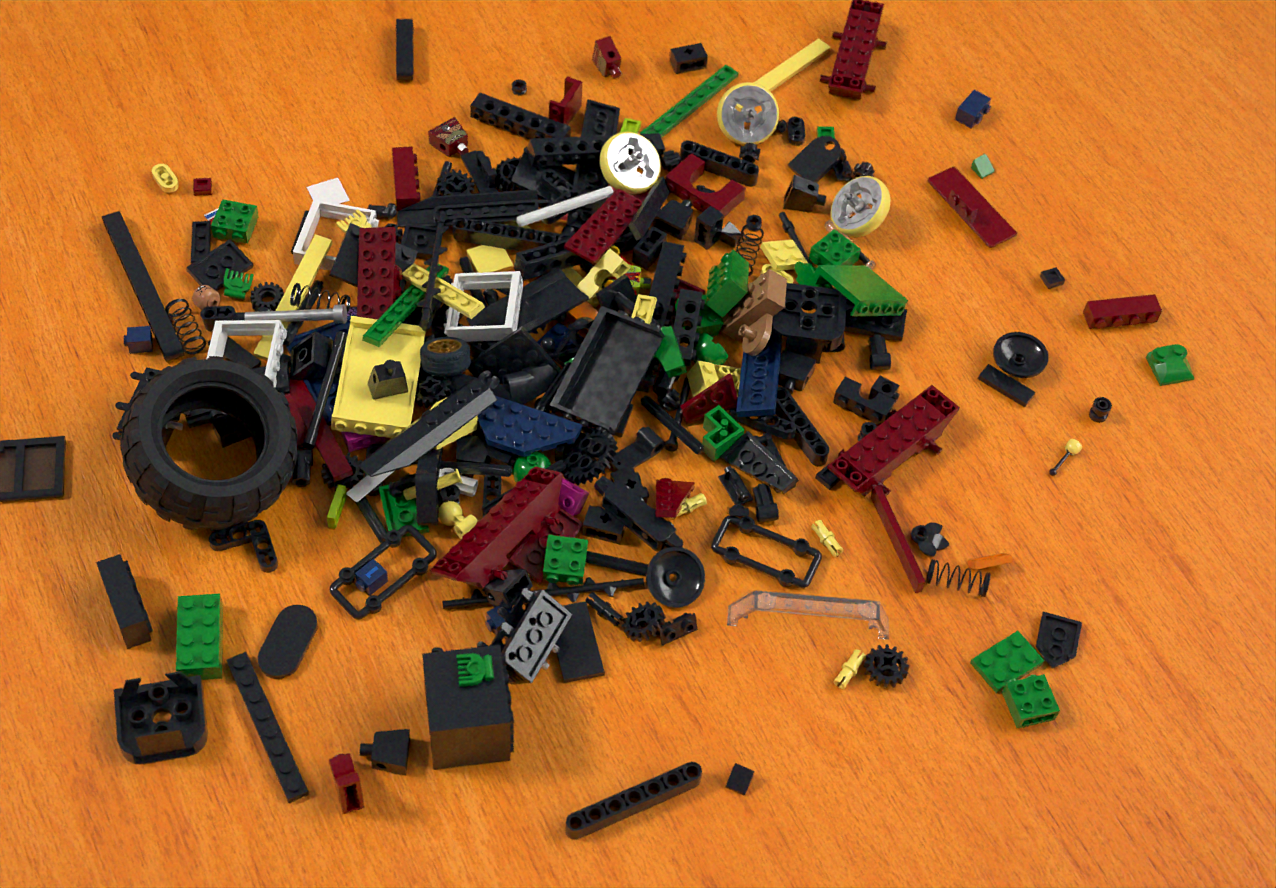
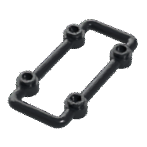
(786, 576)
(374, 603)

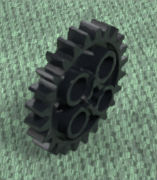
(598, 447)

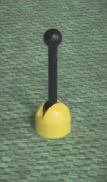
(1072, 448)

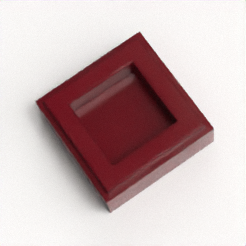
(202, 186)

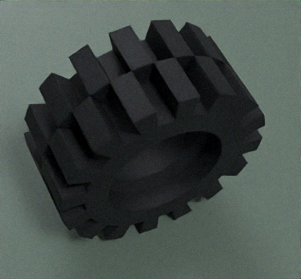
(266, 291)

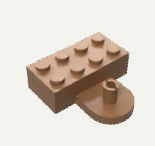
(754, 312)

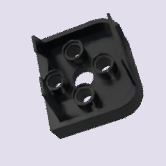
(810, 330)
(161, 741)

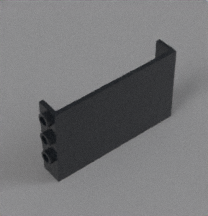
(607, 370)

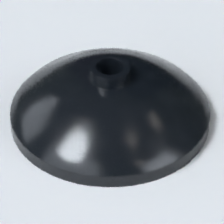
(1020, 354)
(688, 576)

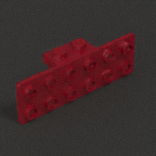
(972, 207)
(604, 226)
(377, 272)

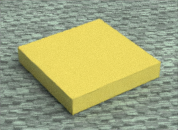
(489, 259)

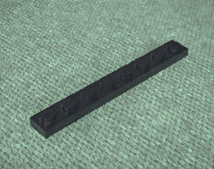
(267, 727)

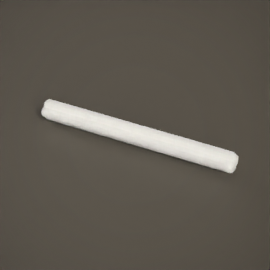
(564, 206)

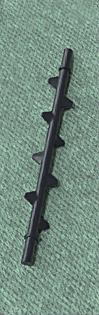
(434, 269)
(553, 590)

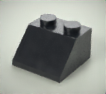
(310, 357)

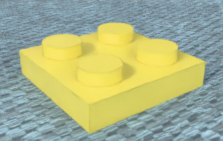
(782, 254)

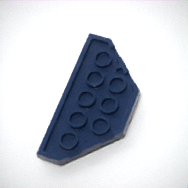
(524, 429)

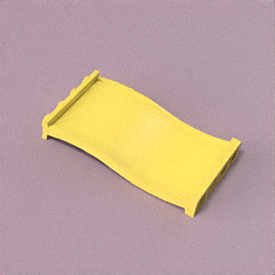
(354, 406)

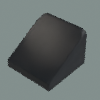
(740, 779)

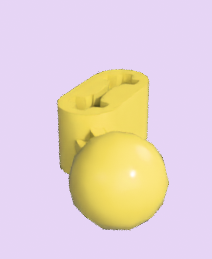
(451, 514)

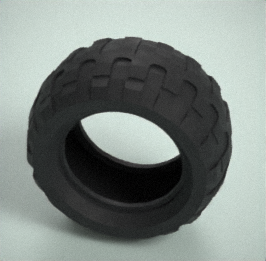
(224, 388)

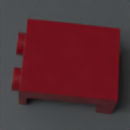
(570, 104)

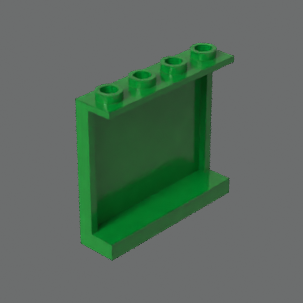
(863, 288)

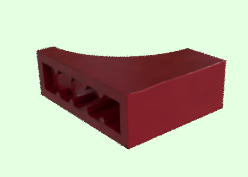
(346, 783)

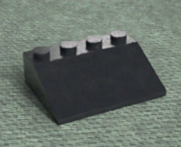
(346, 262)

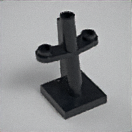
(621, 296)

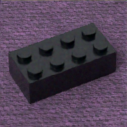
(125, 600)

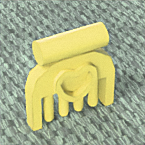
(359, 221)

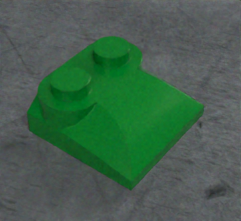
(1170, 364)

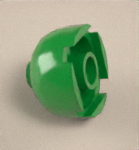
(709, 351)
(525, 464)

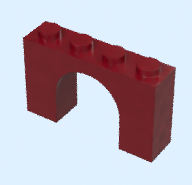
(687, 172)

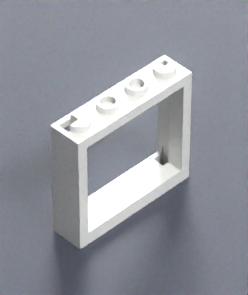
(328, 210)
(487, 280)
(223, 329)

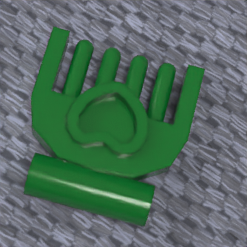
(236, 288)
(476, 668)

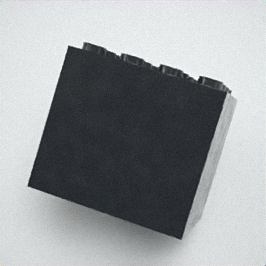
(470, 721)

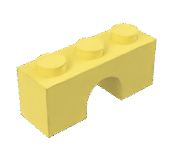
(608, 266)

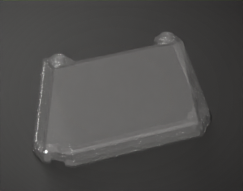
(810, 605)

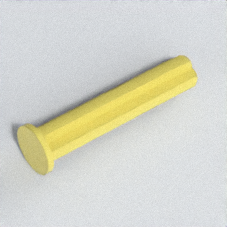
(443, 481)

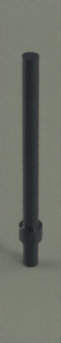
(789, 228)

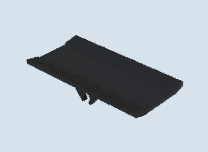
(540, 303)

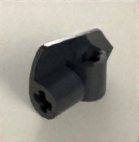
(528, 383)

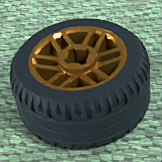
(445, 356)

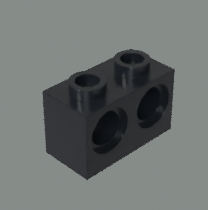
(708, 227)

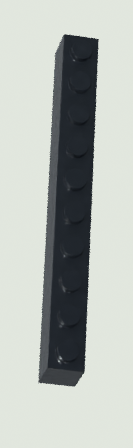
(663, 288)

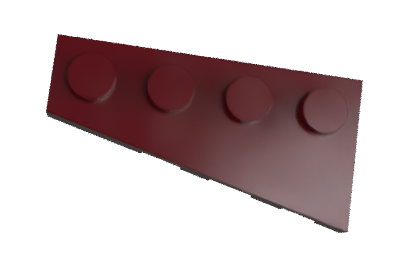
(671, 496)

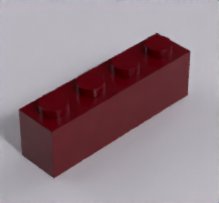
(405, 177)
(1122, 311)

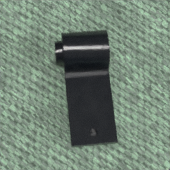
(645, 447)

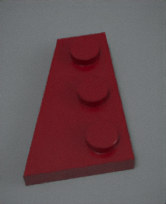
(719, 393)

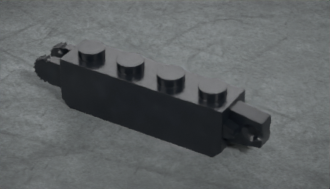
(637, 515)

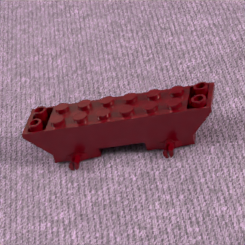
(856, 50)
(894, 441)
(522, 511)

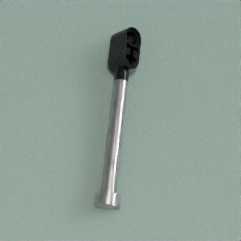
(228, 313)

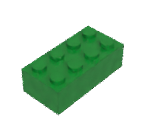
(727, 283)
(200, 636)

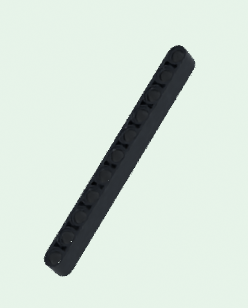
(143, 286)

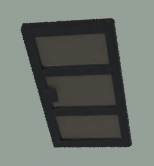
(32, 468)

